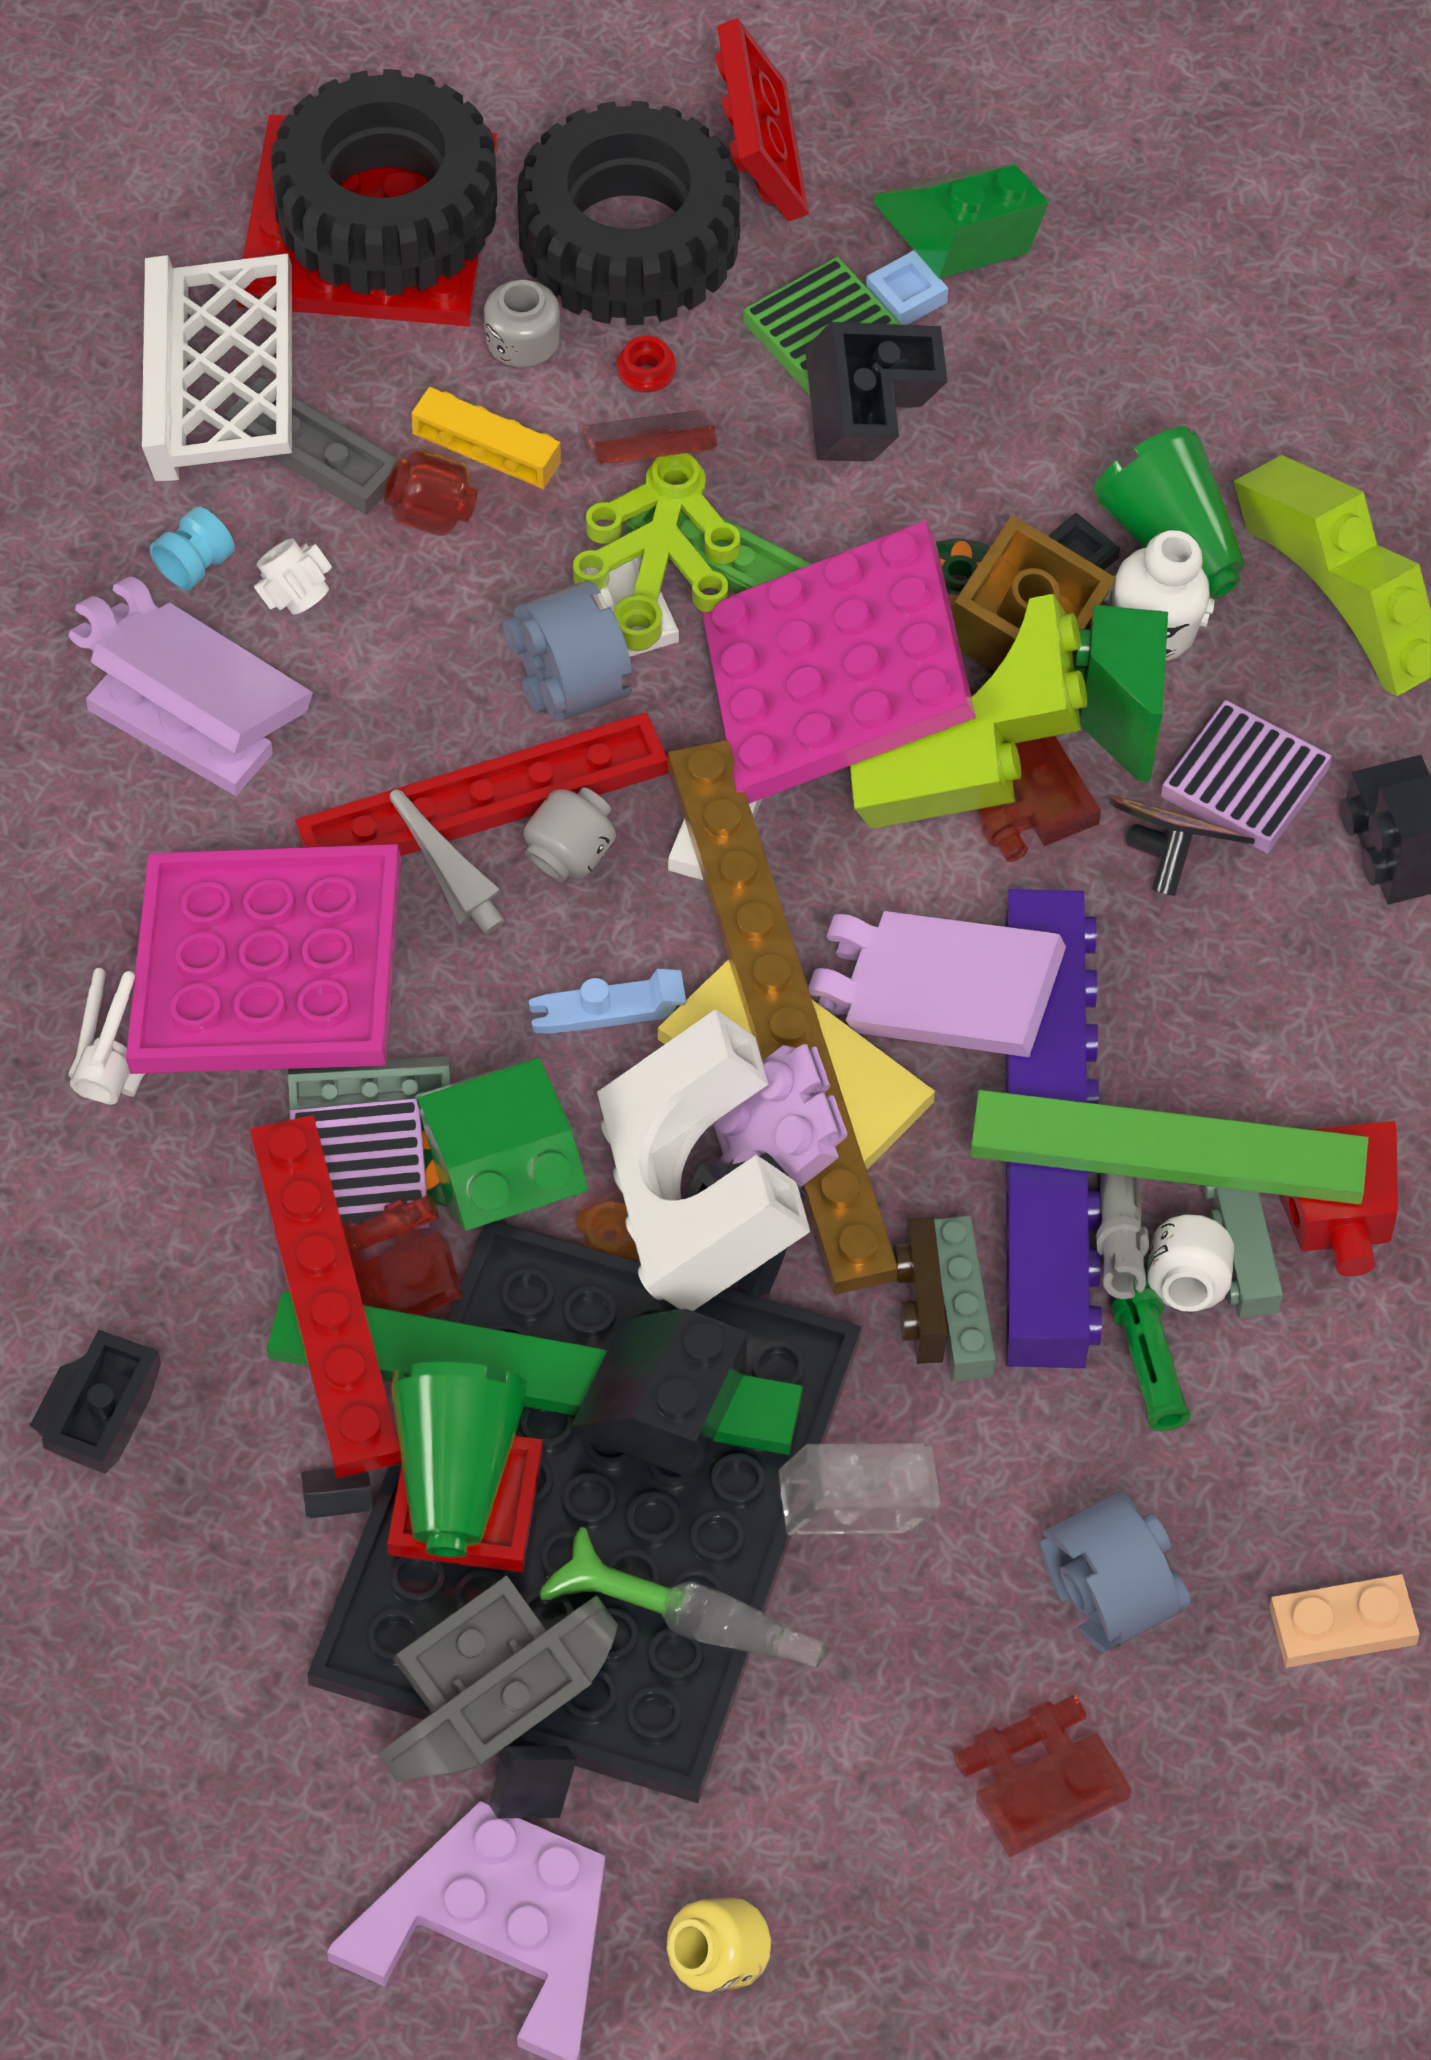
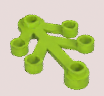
(658, 543)

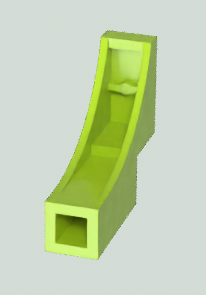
(1332, 538)
(976, 761)

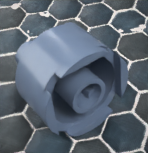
(569, 652)
(1113, 1570)

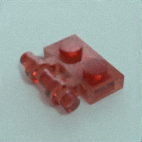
(1048, 798)
(414, 1275)
(1050, 1793)

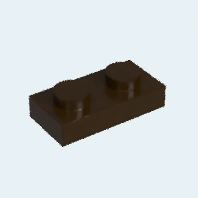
(924, 1315)

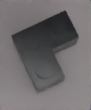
(862, 376)
(1393, 820)

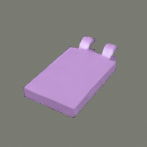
(188, 667)
(942, 981)

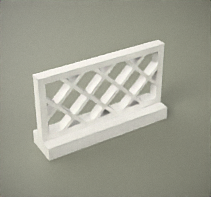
(168, 376)

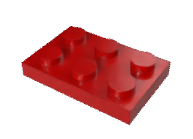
(761, 120)

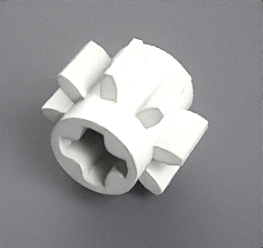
(293, 576)

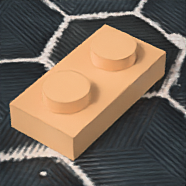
(1344, 1620)

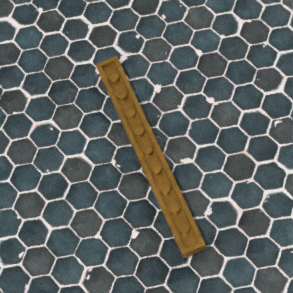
(777, 999)

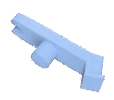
(609, 1005)

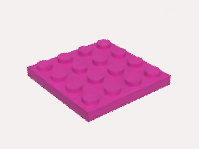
(837, 662)
(265, 959)

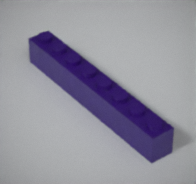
(1045, 1205)

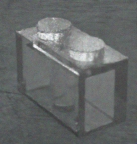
(859, 1488)

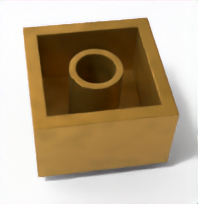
(1017, 568)

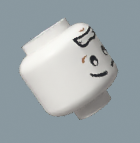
(1191, 1262)

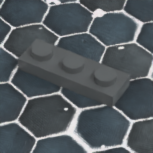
(326, 453)

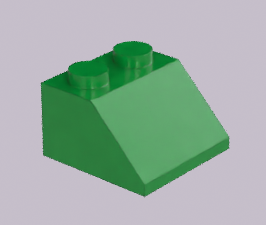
(966, 217)
(1124, 683)
(501, 1144)

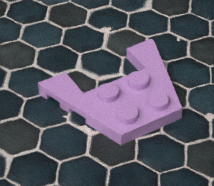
(508, 1896)

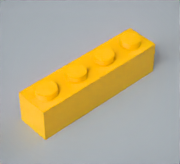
(486, 437)

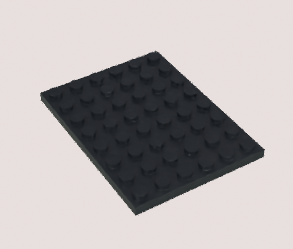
(659, 1695)

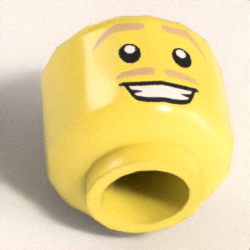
(718, 1944)

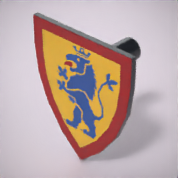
(1169, 847)

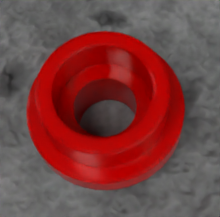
(651, 352)

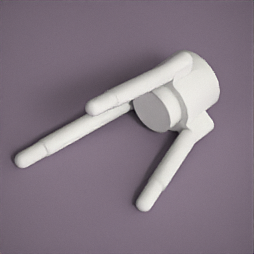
(101, 1067)

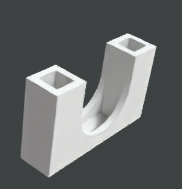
(652, 1121)

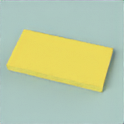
(877, 1090)

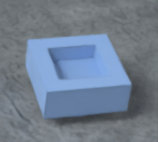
(908, 288)

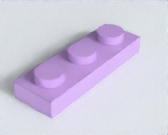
(175, 738)

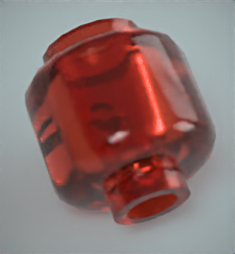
(430, 492)

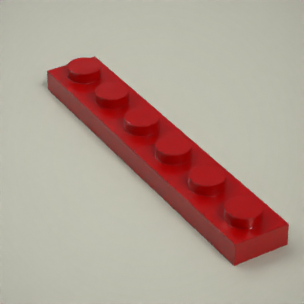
(497, 788)
(325, 1297)

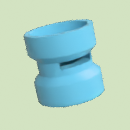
(192, 548)

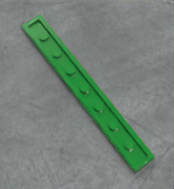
(556, 1372)

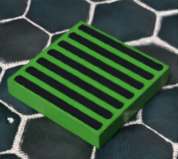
(803, 308)

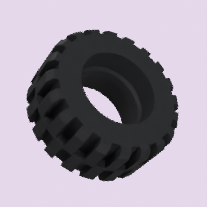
(377, 125)
(619, 269)

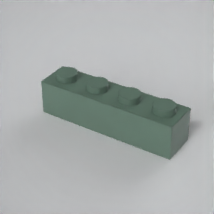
(366, 1084)
(1255, 1275)
(965, 1307)

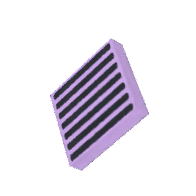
(1246, 775)
(371, 1155)

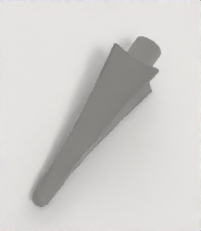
(462, 883)

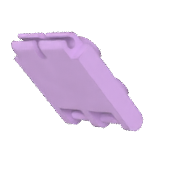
(786, 1117)

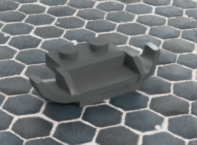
(493, 1678)

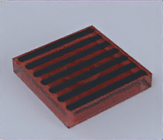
(649, 437)

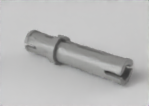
(1121, 1235)

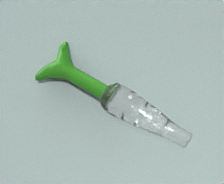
(686, 1608)

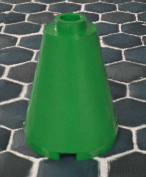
(1175, 491)
(454, 1448)

